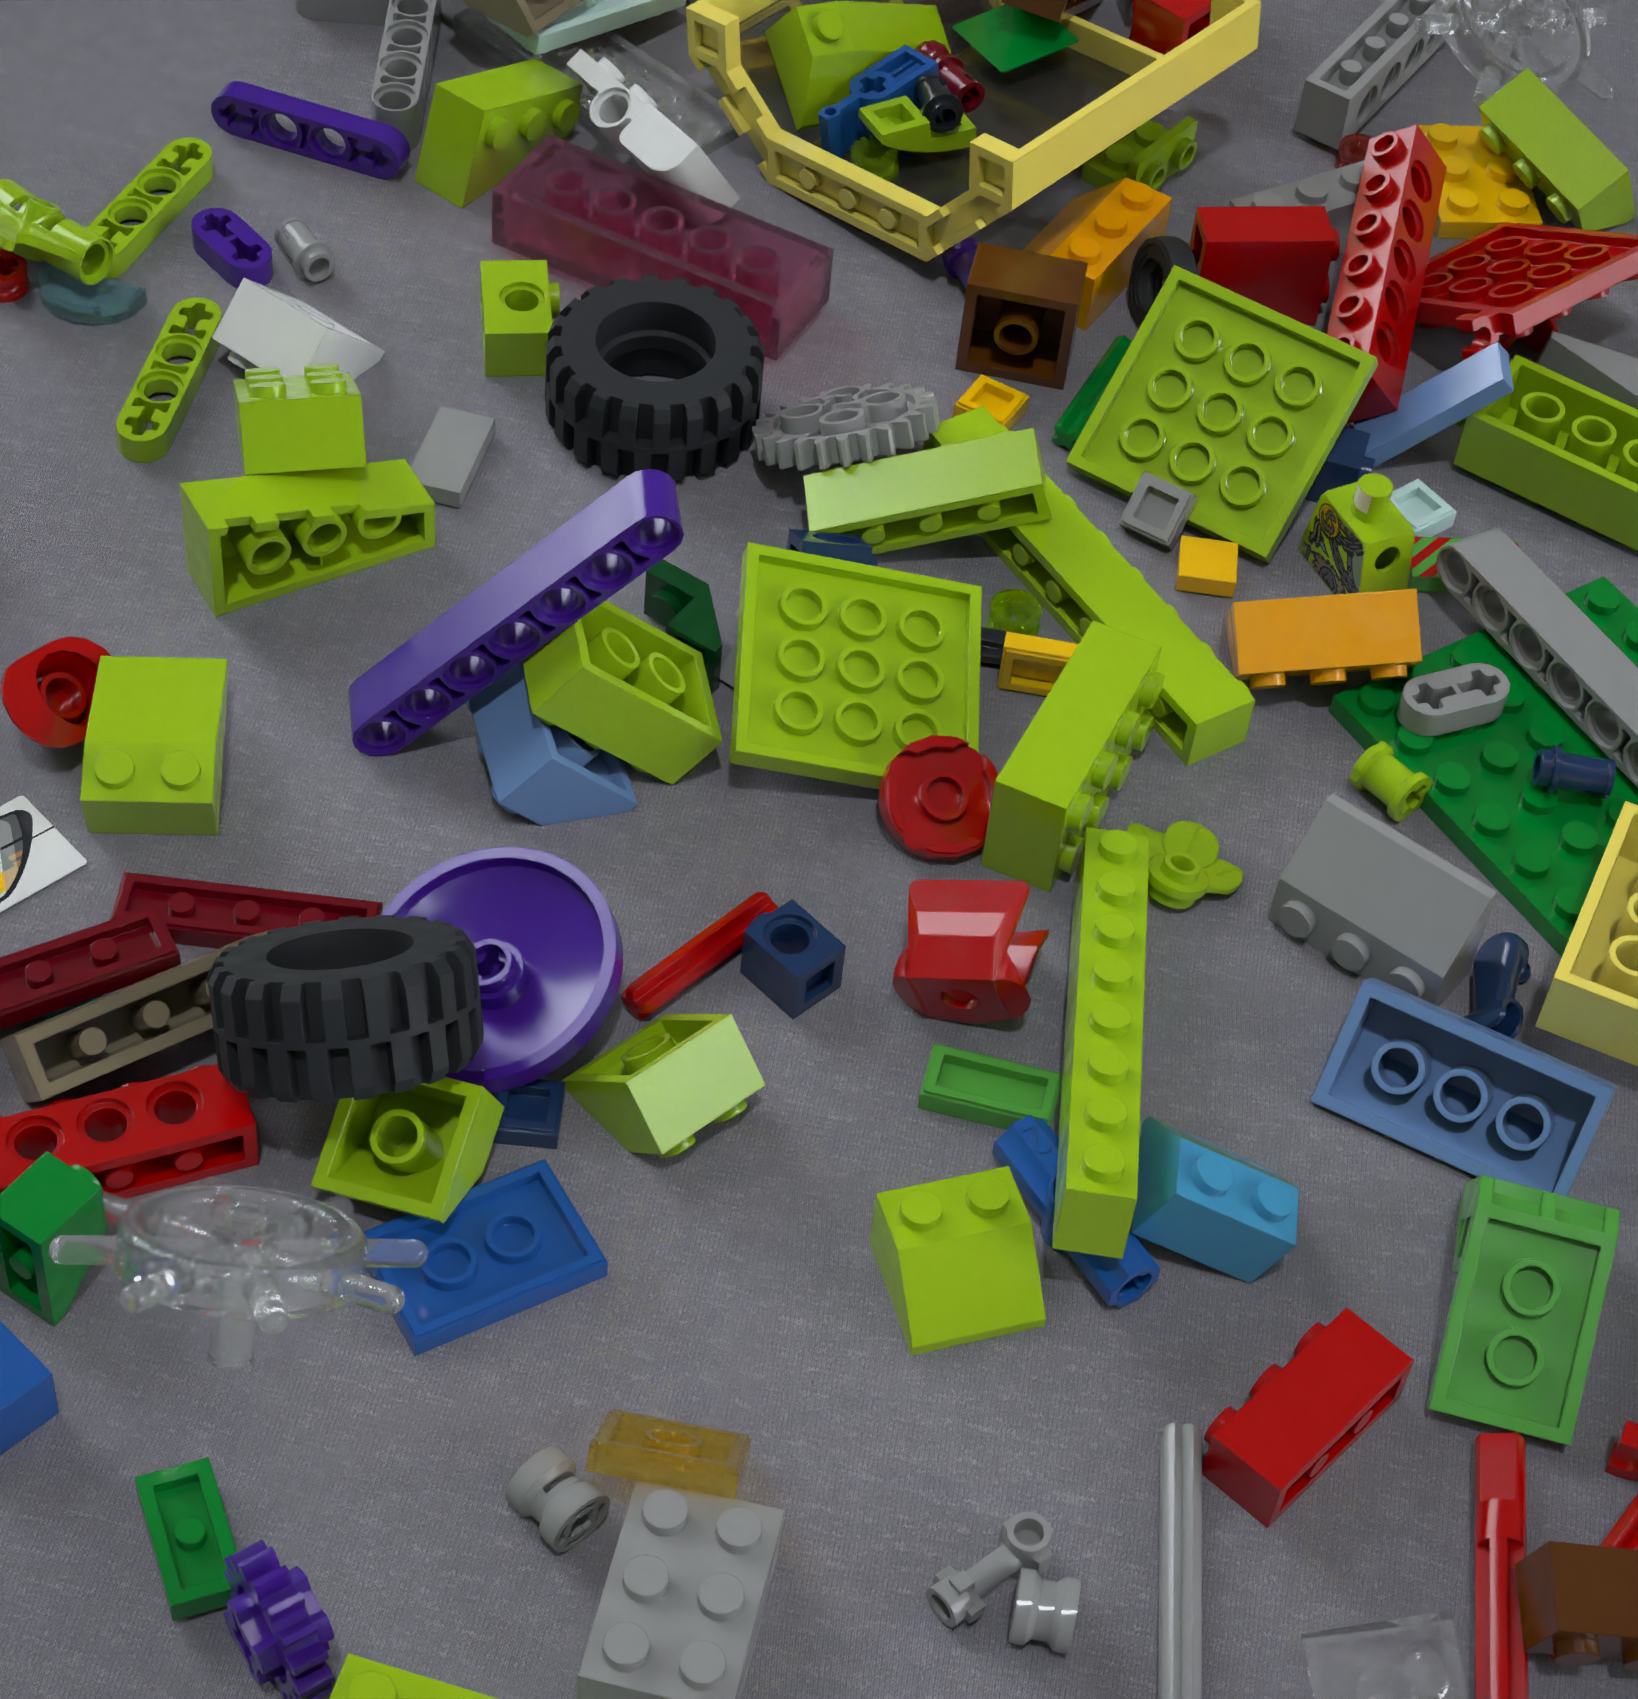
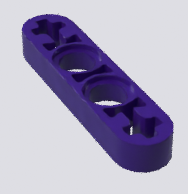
(370, 145)

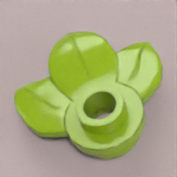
(1186, 864)

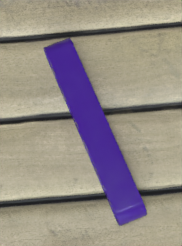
(516, 612)

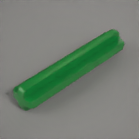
(1083, 404)

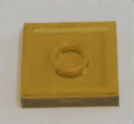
(670, 1453)

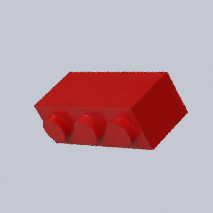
(1304, 1415)

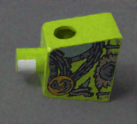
(1359, 538)

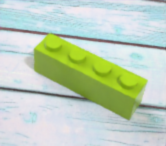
(933, 493)

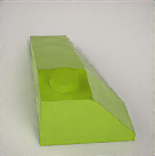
(832, 42)

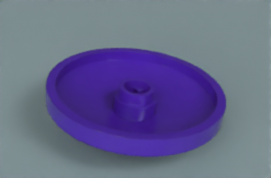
(542, 955)

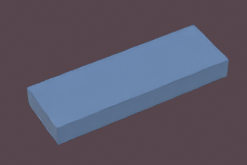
(1439, 403)

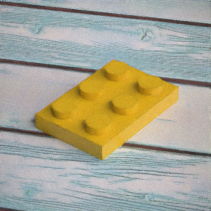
(1478, 184)

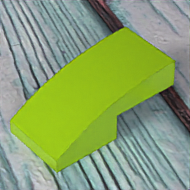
(902, 127)

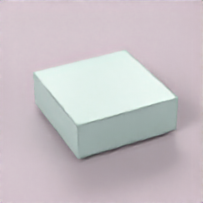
(1423, 509)

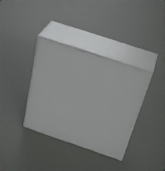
(1158, 510)

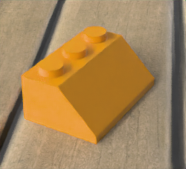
(1106, 233)
(1324, 637)

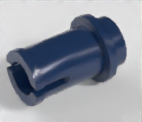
(1573, 772)

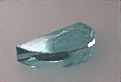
(88, 304)

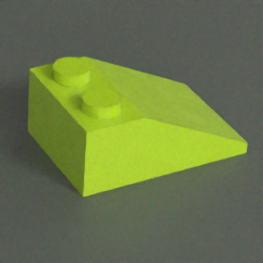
(155, 746)

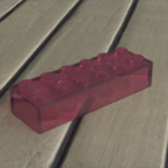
(618, 222)

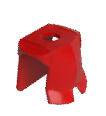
(965, 951)

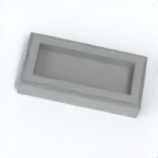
(452, 454)

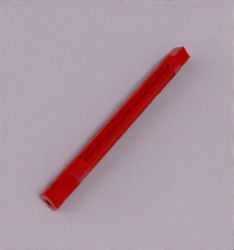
(1499, 1545)

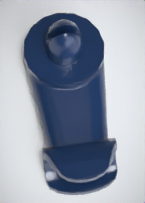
(1496, 974)

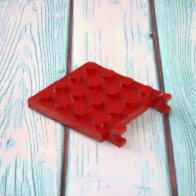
(1520, 278)

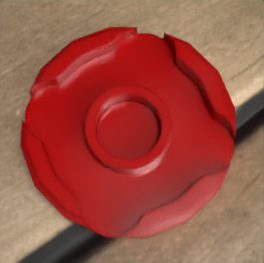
(938, 798)

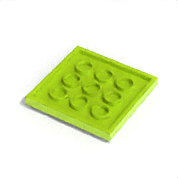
(1224, 408)
(849, 664)

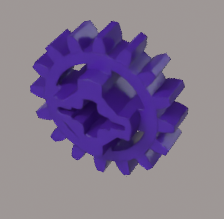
(278, 1623)

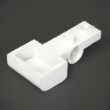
(637, 128)

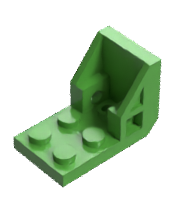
(1523, 1308)

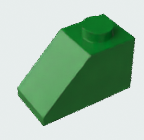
(34, 1210)

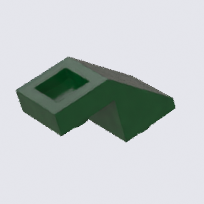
(686, 611)

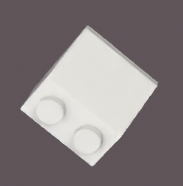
(288, 334)

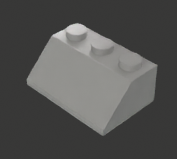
(1382, 903)

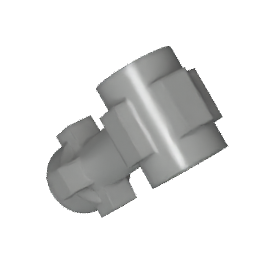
(1025, 1544)

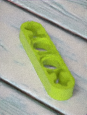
(156, 211)
(159, 376)

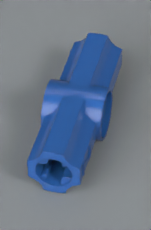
(1032, 1155)

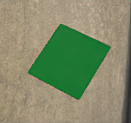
(1013, 36)

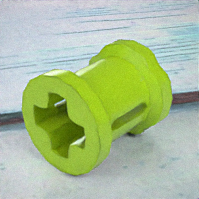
(1390, 781)

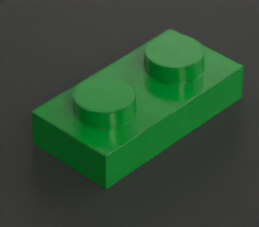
(187, 1536)

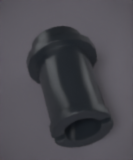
(938, 104)

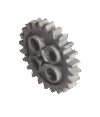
(846, 426)

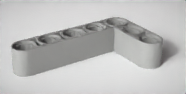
(404, 54)

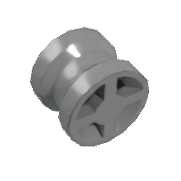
(1044, 1610)

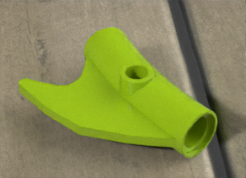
(44, 234)

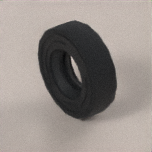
(1152, 267)

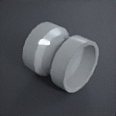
(557, 1498)

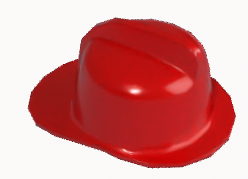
(53, 691)

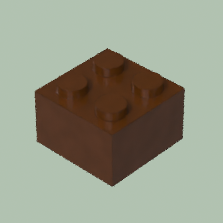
(1020, 315)

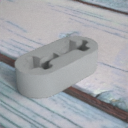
(1452, 696)

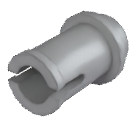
(310, 257)

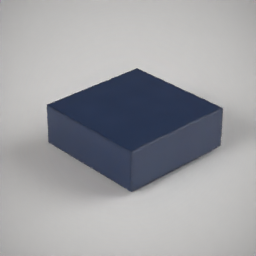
(531, 1114)

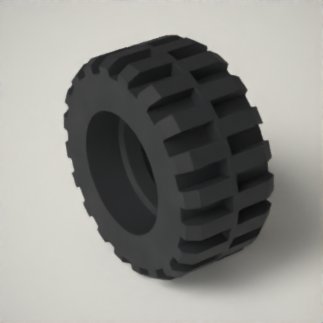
(653, 331)
(346, 1008)

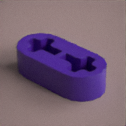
(222, 253)

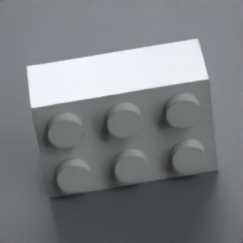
(681, 1597)

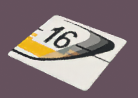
(31, 852)

